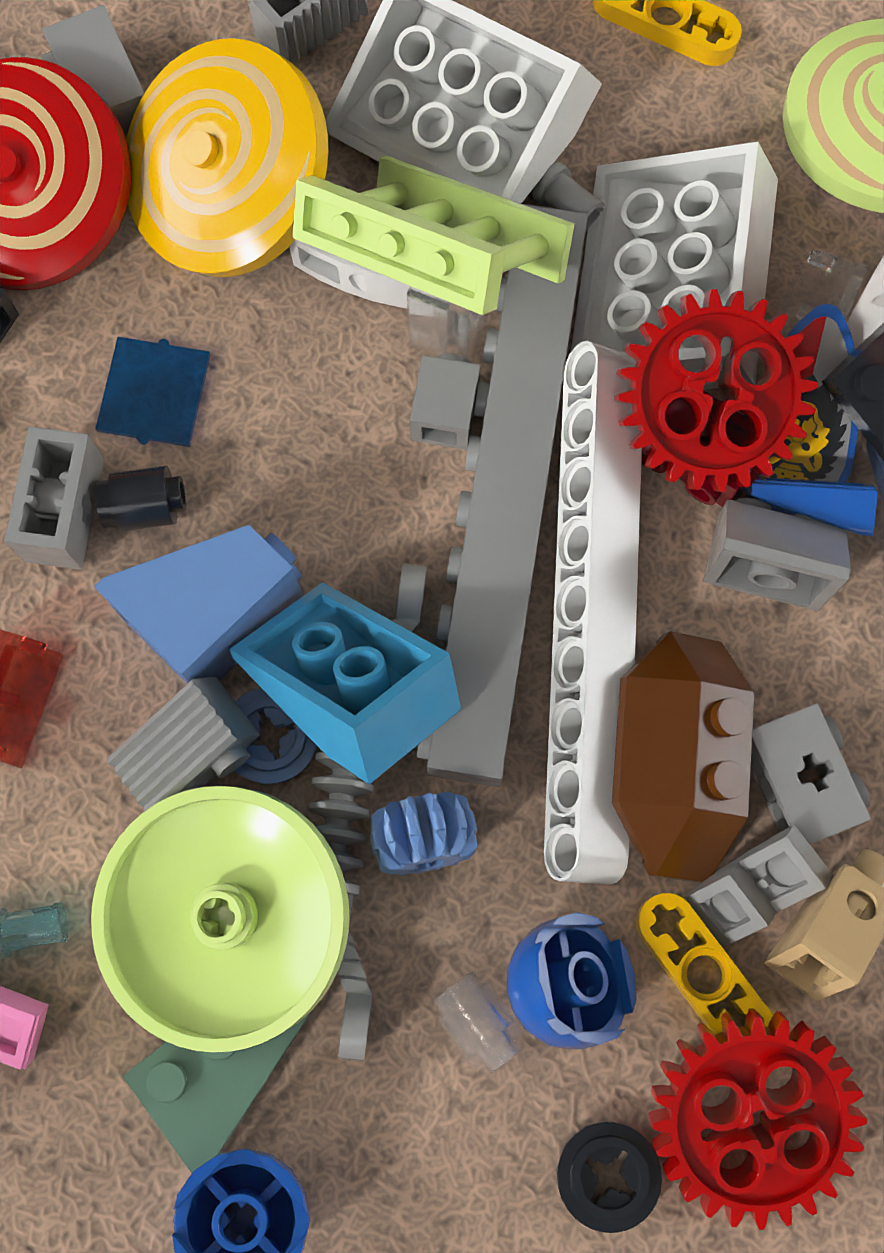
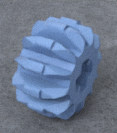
(423, 833)

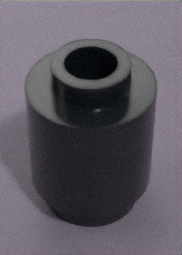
(140, 499)

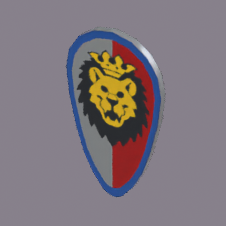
(831, 434)

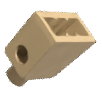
(834, 931)

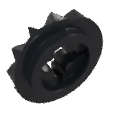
(640, 1168)

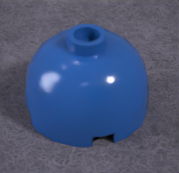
(571, 983)
(241, 1205)

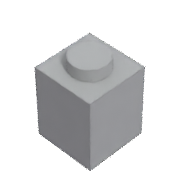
(444, 401)

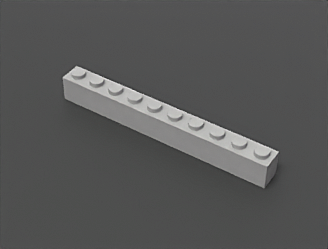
(503, 516)

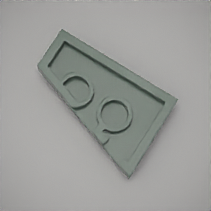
(204, 1095)

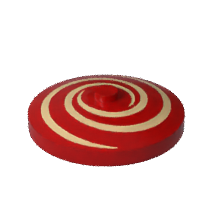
(59, 174)

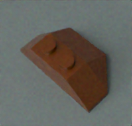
(683, 755)

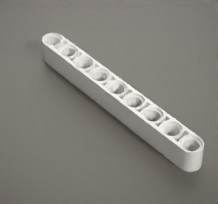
(591, 617)

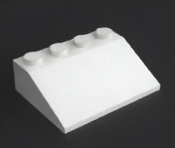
(460, 97)
(675, 232)

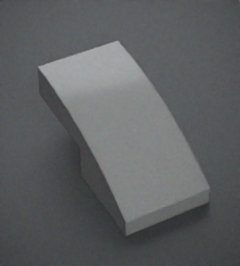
(758, 885)

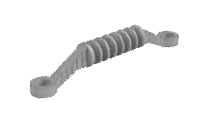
(339, 811)

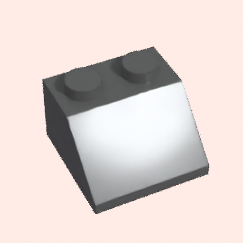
(777, 554)

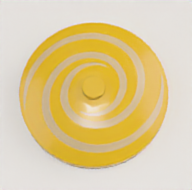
(222, 156)

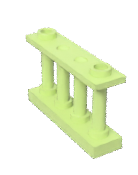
(432, 233)

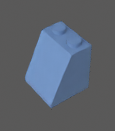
(205, 598)

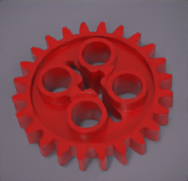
(768, 404)
(769, 1175)

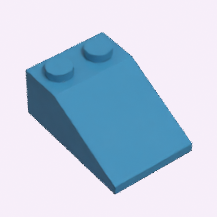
(351, 679)

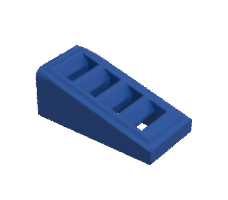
(836, 503)

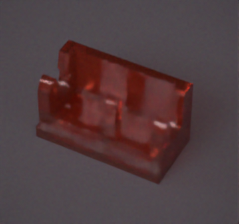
(25, 685)

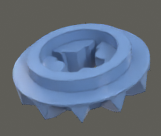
(295, 749)

